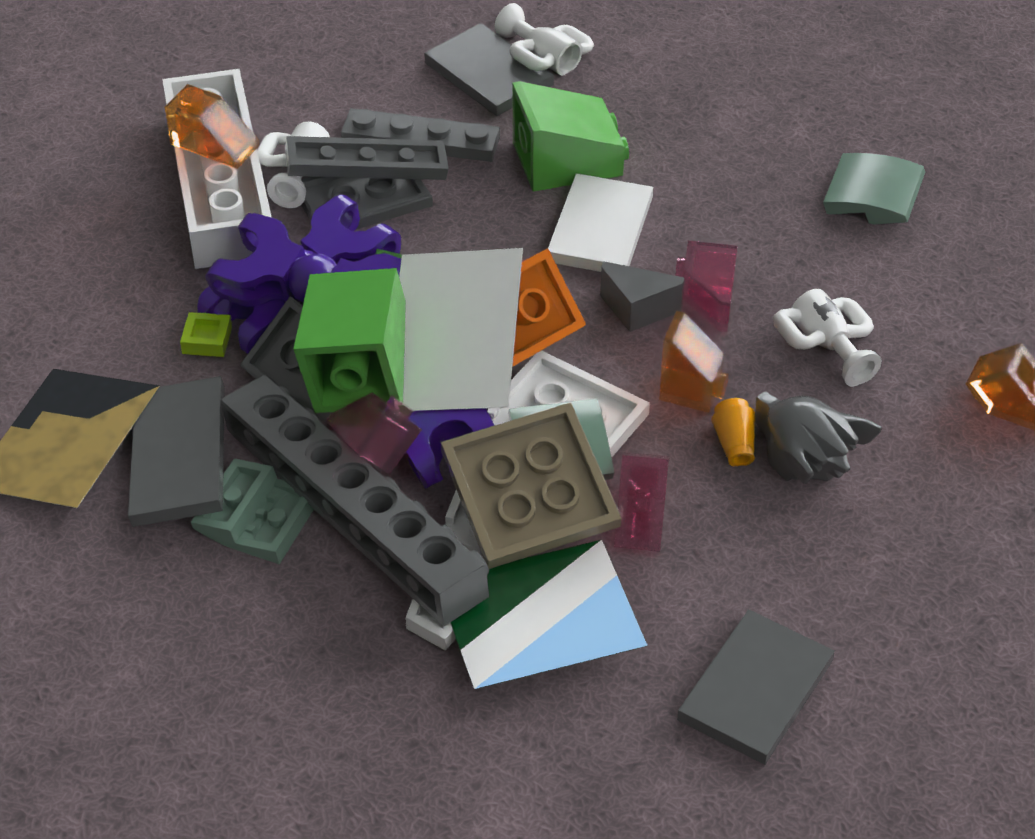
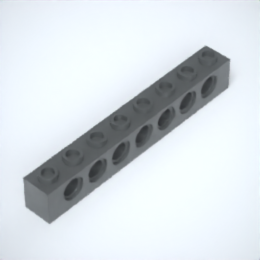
(358, 500)

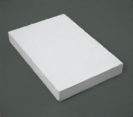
(600, 222)

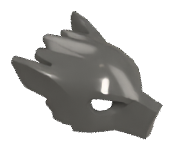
(809, 436)

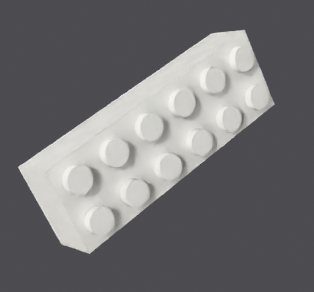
(213, 192)

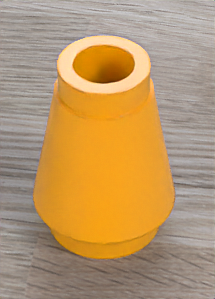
(736, 430)

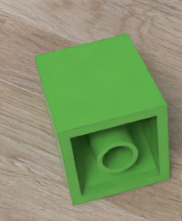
(564, 135)
(352, 337)

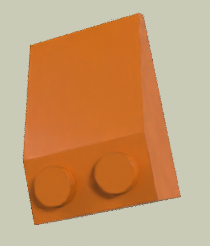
(544, 307)

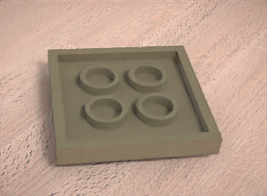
(530, 485)

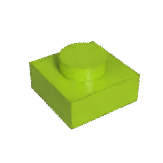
(206, 334)

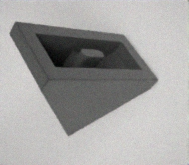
(640, 295)

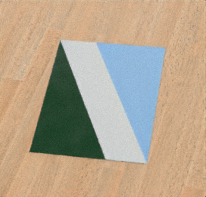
(547, 616)

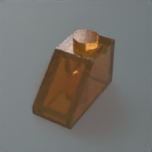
(209, 127)
(691, 366)
(1006, 384)

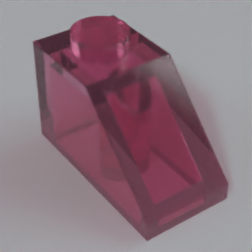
(709, 280)
(376, 429)
(642, 501)

